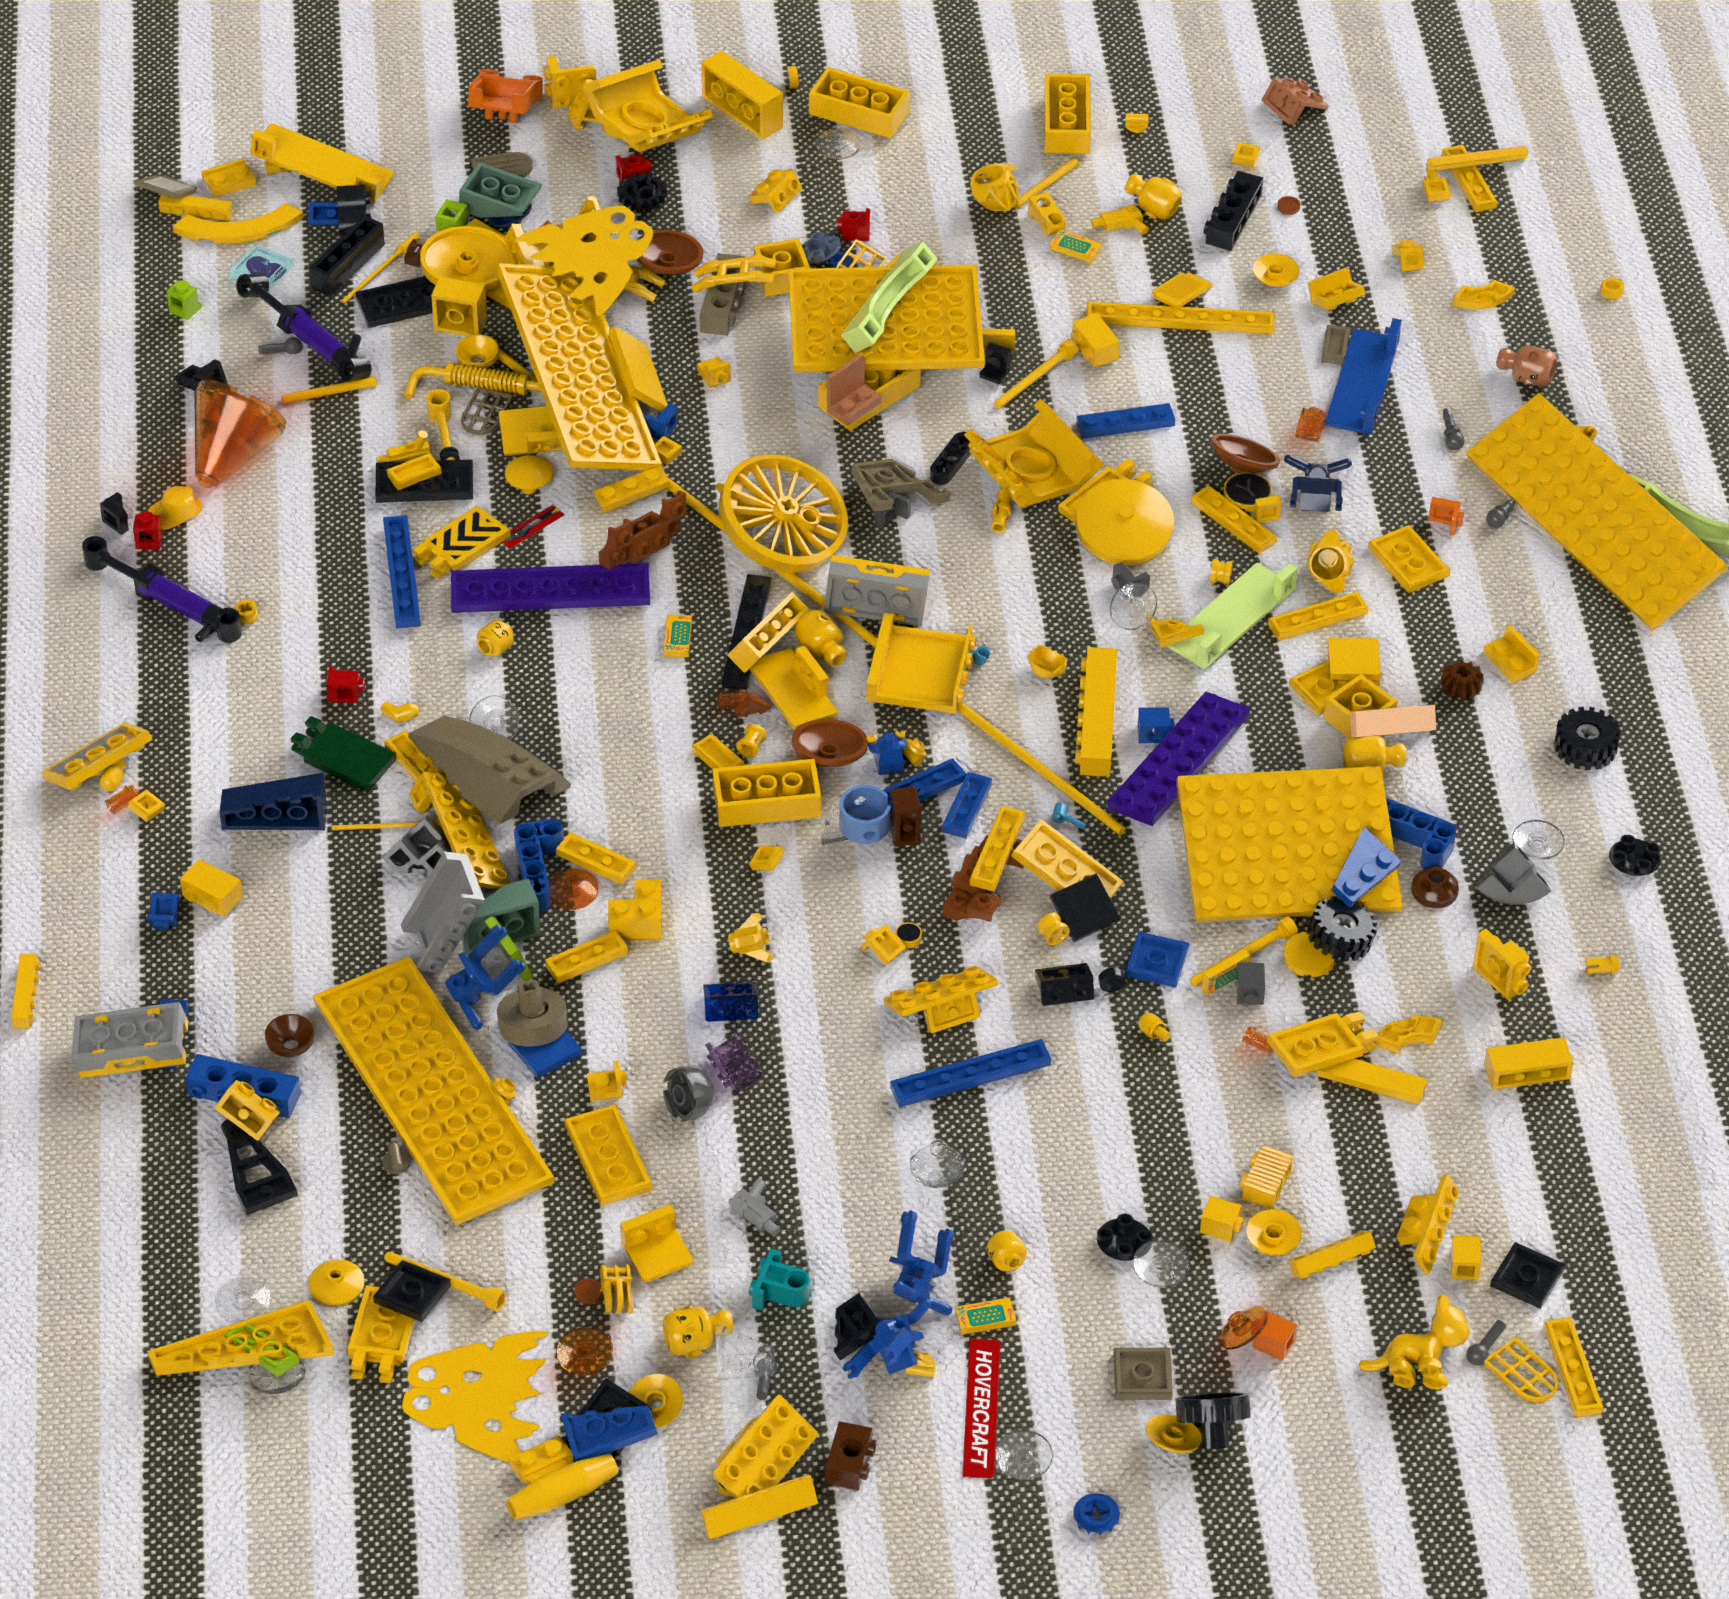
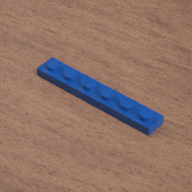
(401, 571)
(970, 1073)

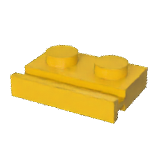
(228, 178)

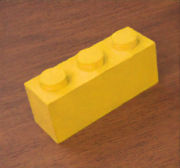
(1528, 1063)

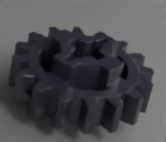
(642, 192)

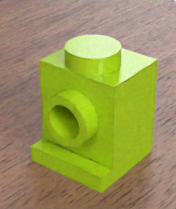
(445, 219)
(183, 295)

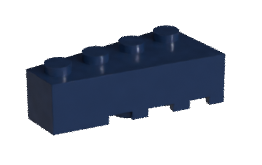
(276, 805)

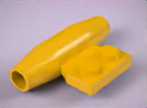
(555, 1477)

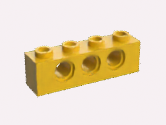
(768, 632)

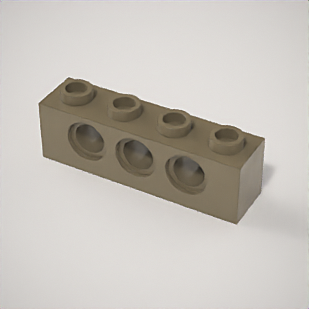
(721, 303)

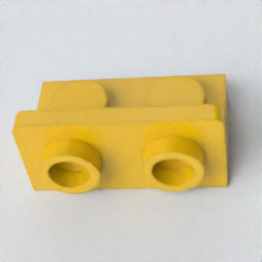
(1513, 655)

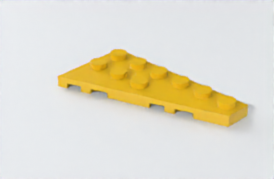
(293, 1327)

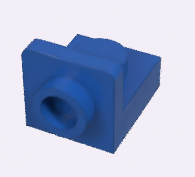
(664, 423)

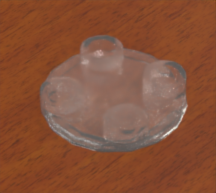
(937, 1165)
(268, 1383)

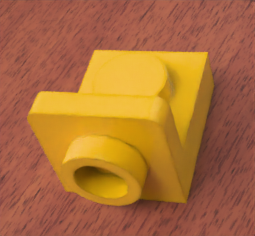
(714, 371)
(883, 944)
(607, 1084)

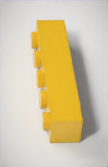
(197, 207)
(25, 991)
(1332, 1254)

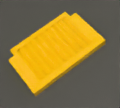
(1181, 289)

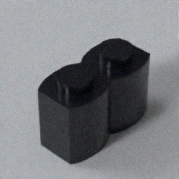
(351, 205)

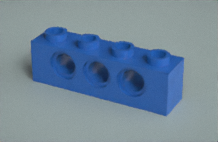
(212, 1077)

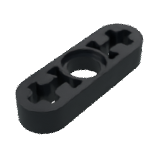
(951, 467)

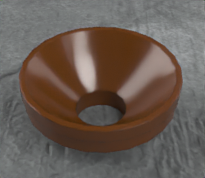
(1432, 893)
(288, 1028)

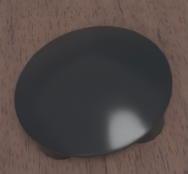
(1635, 856)
(1122, 1237)

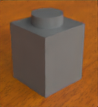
(1250, 983)

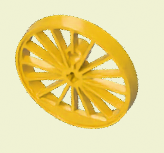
(783, 512)

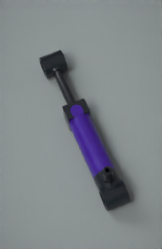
(297, 321)
(152, 584)

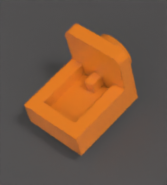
(1446, 512)

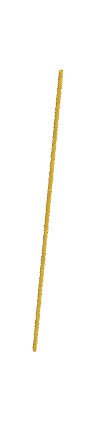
(872, 640)

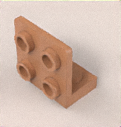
(1290, 97)
(847, 393)

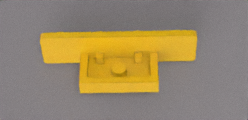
(1427, 1221)

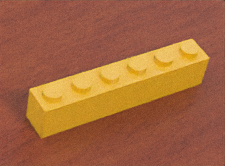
(1098, 711)

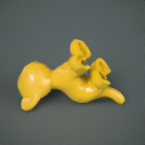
(1448, 1329)

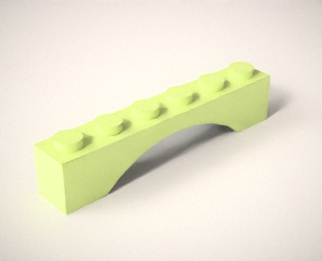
(870, 319)
(1710, 532)

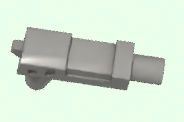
(752, 1208)

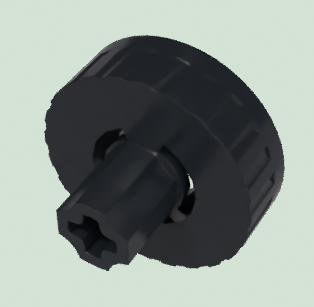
(1213, 1412)

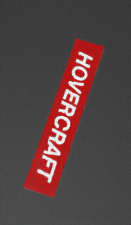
(981, 1409)

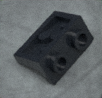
(1065, 984)

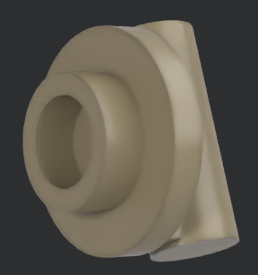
(395, 1160)

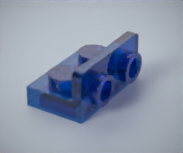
(730, 1001)

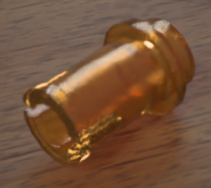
(730, 700)
(121, 799)
(1257, 1040)

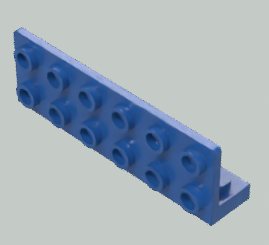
(1363, 379)

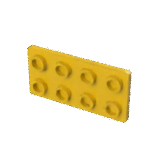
(528, 431)
(795, 685)
(944, 1001)
(764, 1449)

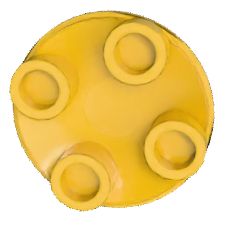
(529, 473)

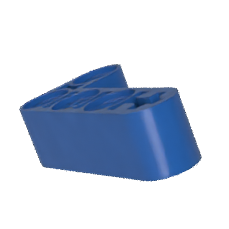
(1424, 831)
(531, 843)

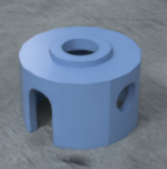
(865, 820)

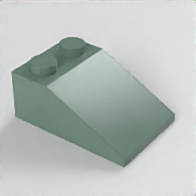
(497, 192)
(513, 907)

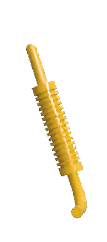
(474, 377)

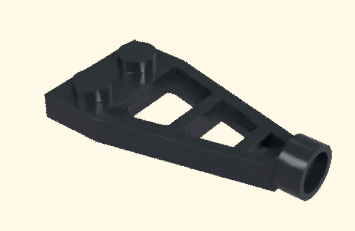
(262, 1192)

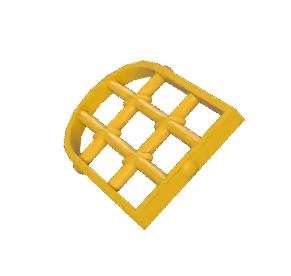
(858, 258)
(1522, 1361)

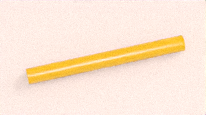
(1046, 182)
(329, 390)

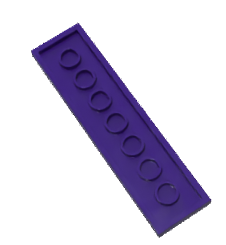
(549, 588)
(1180, 753)

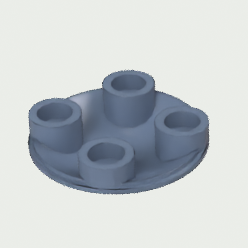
(820, 247)

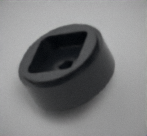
(1112, 979)

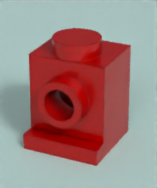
(632, 164)
(855, 225)
(147, 525)
(344, 686)

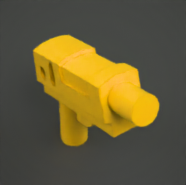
(1125, 217)
(408, 451)

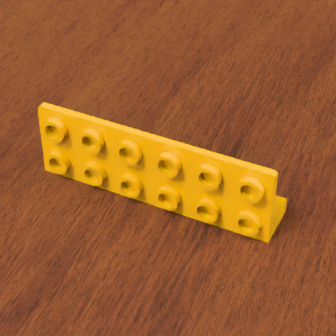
(318, 160)
(462, 827)

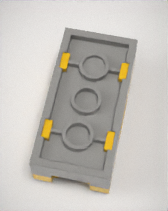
(876, 588)
(129, 1040)

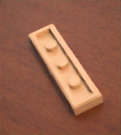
(1393, 720)

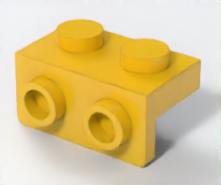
(777, 189)
(1334, 289)

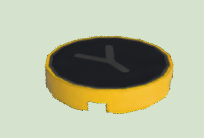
(1245, 488)

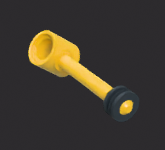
(440, 412)

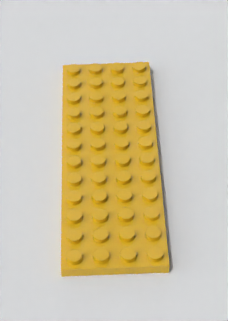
(577, 371)
(1596, 511)
(433, 1090)

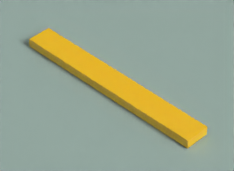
(1183, 317)

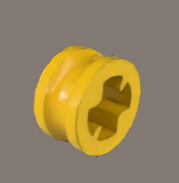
(247, 611)

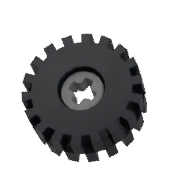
(1589, 751)
(1342, 929)

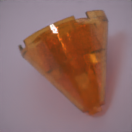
(230, 430)

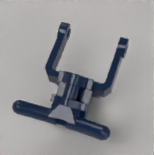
(1316, 484)

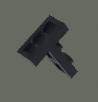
(193, 375)

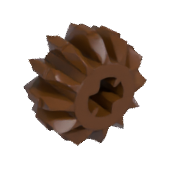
(1462, 680)

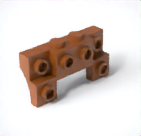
(644, 535)
(971, 901)

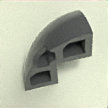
(418, 849)
(1513, 879)

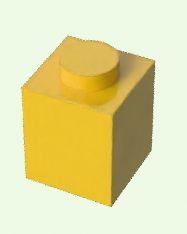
(1221, 1219)
(1465, 1257)

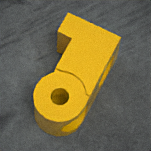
(1046, 215)

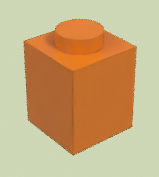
(1276, 1337)

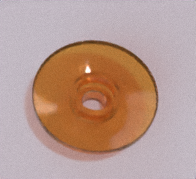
(572, 889)
(1243, 1327)
(584, 1342)

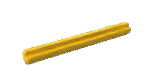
(1477, 158)

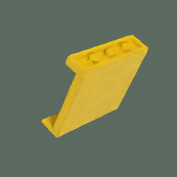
(919, 667)

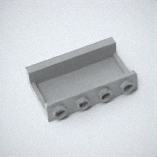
(444, 910)

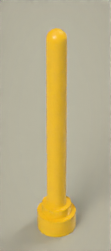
(1067, 350)
(1283, 929)
(492, 1298)

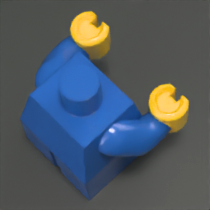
(888, 752)

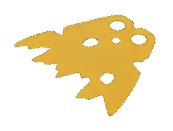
(592, 257)
(476, 1402)

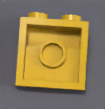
(1502, 964)

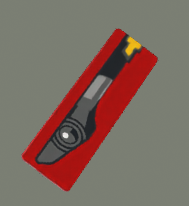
(532, 526)

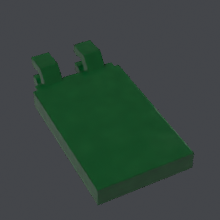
(342, 754)

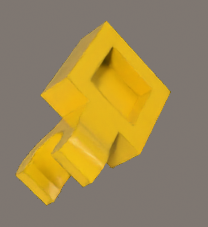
(1435, 188)

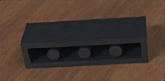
(347, 256)

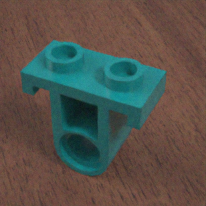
(779, 1283)

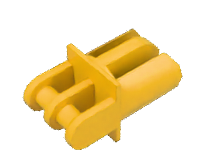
(616, 1288)

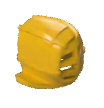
(1000, 191)
(1331, 561)

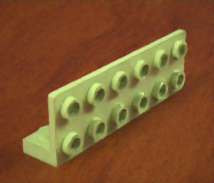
(1236, 612)

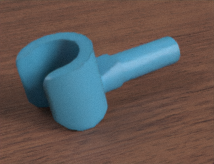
(980, 655)
(1060, 815)

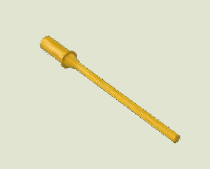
(401, 249)
(381, 825)

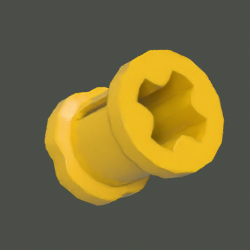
(751, 740)

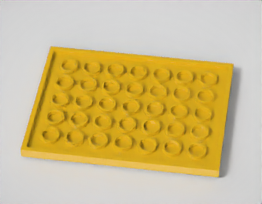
(927, 329)
(1279, 839)

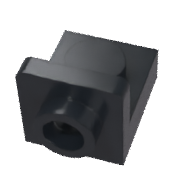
(996, 363)
(114, 514)

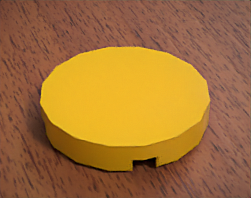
(1304, 958)

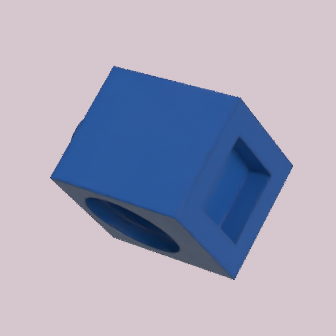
(1153, 724)

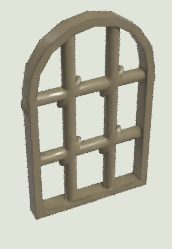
(483, 403)

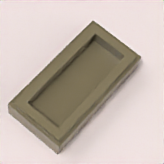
(1335, 344)

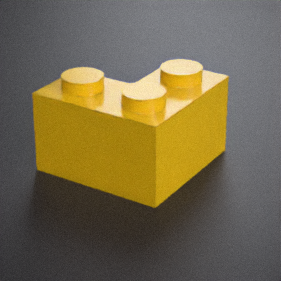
(640, 916)

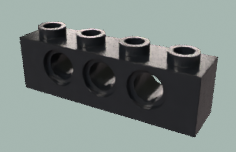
(1233, 210)

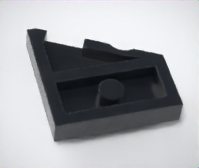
(854, 1326)

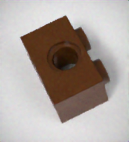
(905, 816)
(846, 1470)

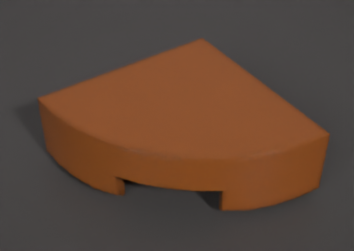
(751, 705)

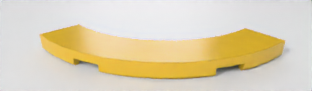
(240, 231)

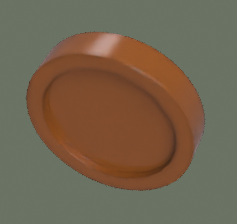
(1288, 205)
(588, 1291)

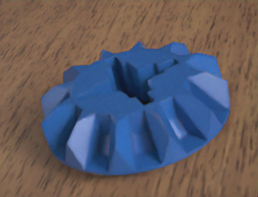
(1106, 1508)

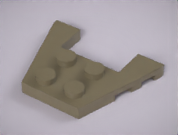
(887, 475)

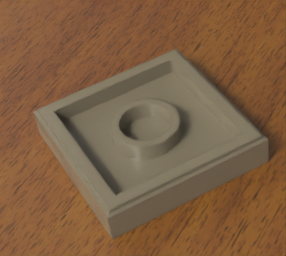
(1142, 1374)

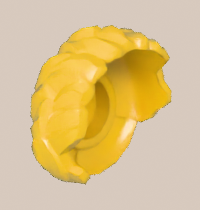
(1046, 663)

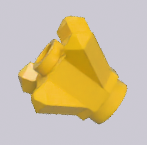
(751, 939)

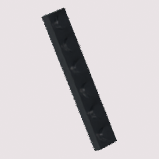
(749, 616)

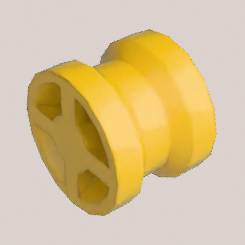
(1221, 572)
(1053, 929)

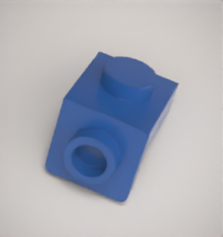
(163, 910)

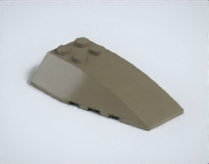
(486, 766)

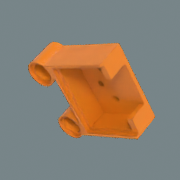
(504, 94)

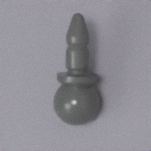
(1454, 439)
(1497, 516)

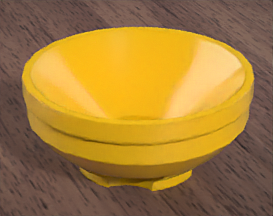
(477, 347)

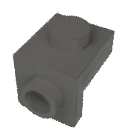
(900, 507)
(1123, 576)

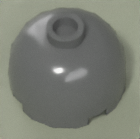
(688, 1093)

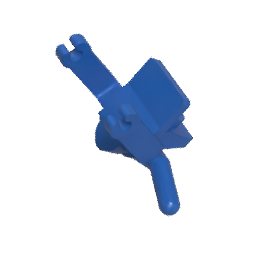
(474, 979)
(916, 1272)
(893, 1342)

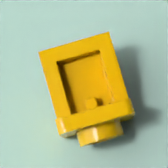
(1410, 255)

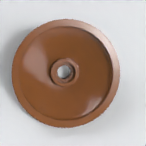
(671, 253)
(1244, 454)
(829, 742)

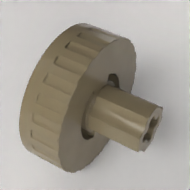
(522, 1015)

